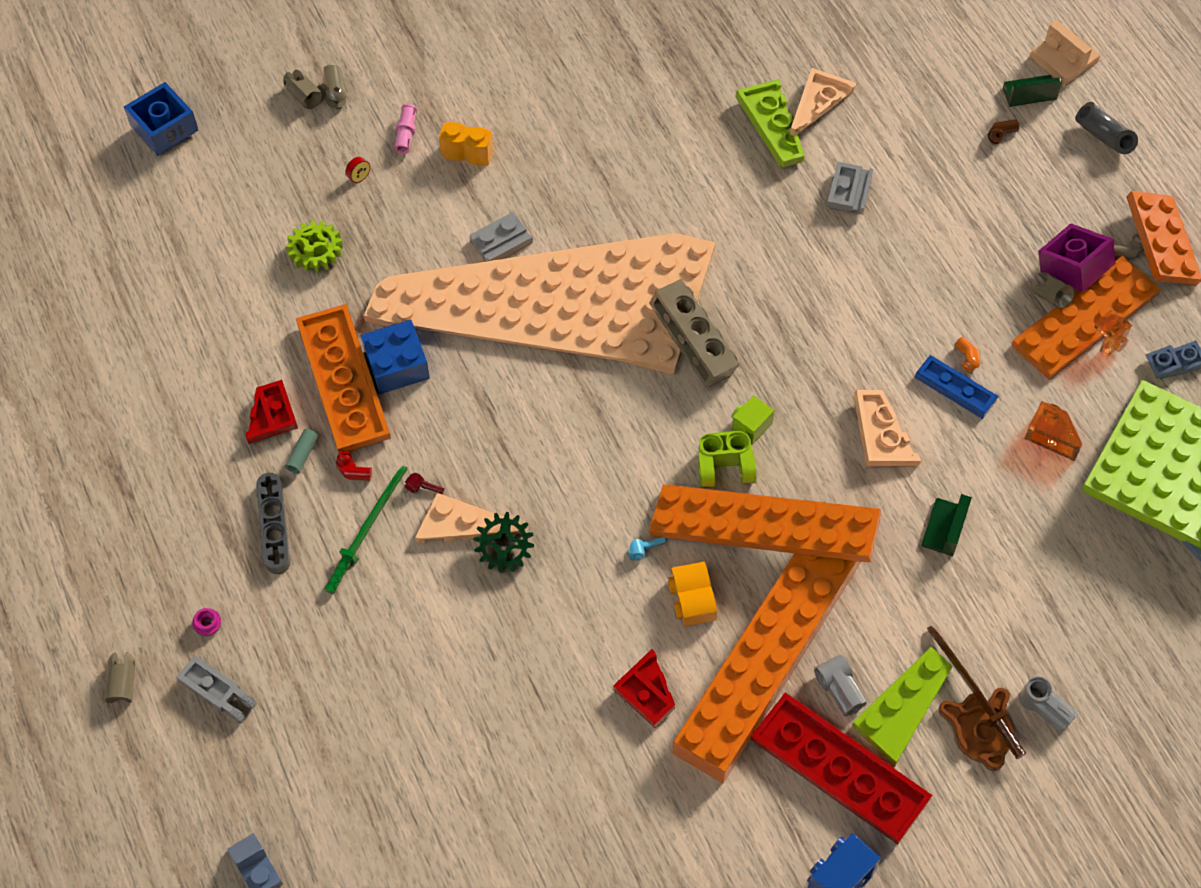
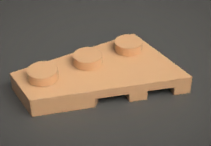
(880, 434)

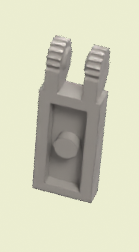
(214, 688)

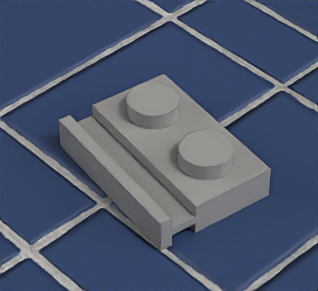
(849, 188)
(501, 238)

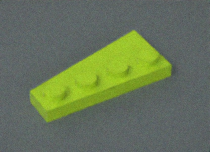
(769, 115)
(899, 710)

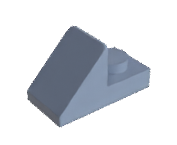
(254, 863)

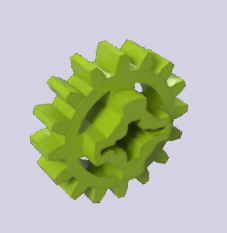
(314, 247)

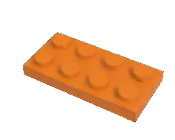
(1164, 238)

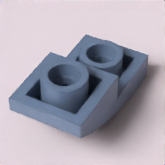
(1177, 361)

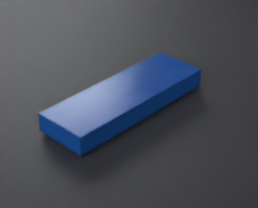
(956, 386)

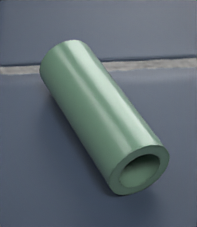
(301, 451)

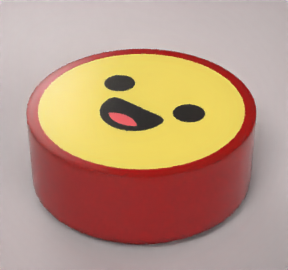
(357, 169)

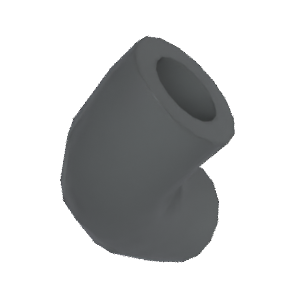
(1106, 128)

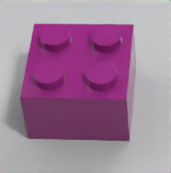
(1077, 256)

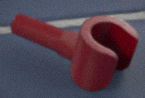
(416, 481)

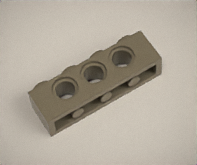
(693, 346)

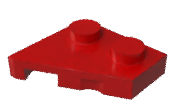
(270, 413)
(646, 690)

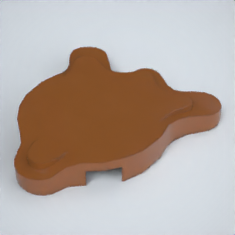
(972, 731)

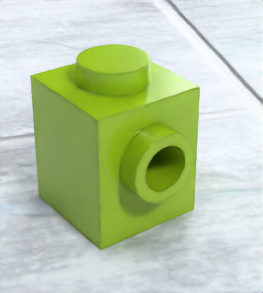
(752, 418)

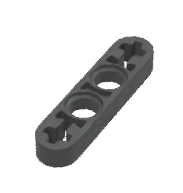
(275, 522)

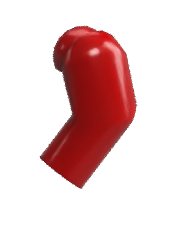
(350, 470)

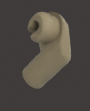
(1131, 250)

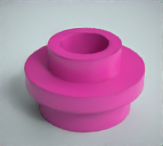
(204, 615)

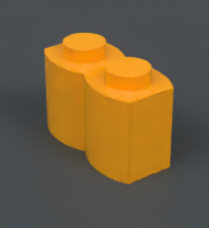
(465, 143)
(693, 593)

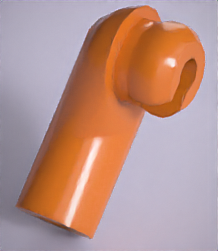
(971, 354)

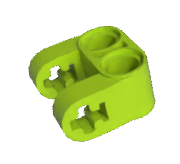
(725, 456)

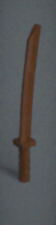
(995, 719)

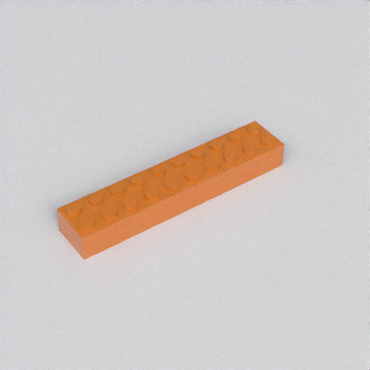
(761, 663)

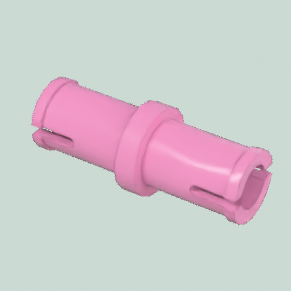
(405, 128)

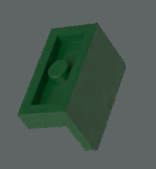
(1031, 90)
(946, 525)

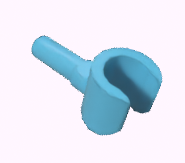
(637, 547)

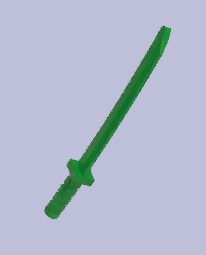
(350, 555)

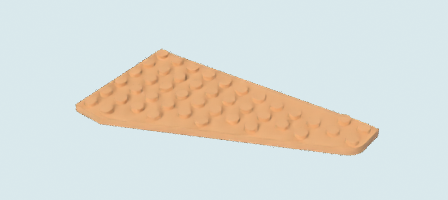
(560, 301)

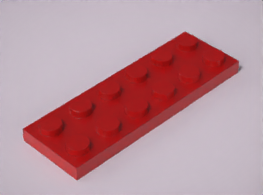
(841, 768)

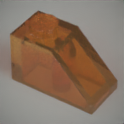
(1054, 431)

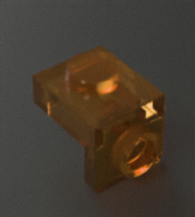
(1115, 330)

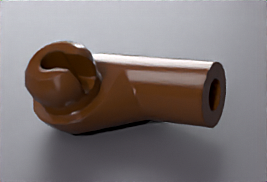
(1000, 129)

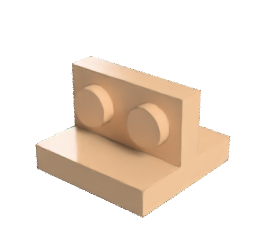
(1064, 53)

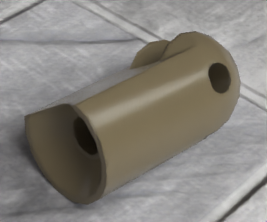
(334, 86)
(302, 89)
(1053, 290)
(119, 679)

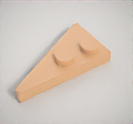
(819, 96)
(455, 520)

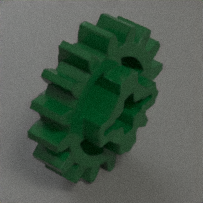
(505, 529)

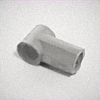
(836, 677)
(1049, 706)

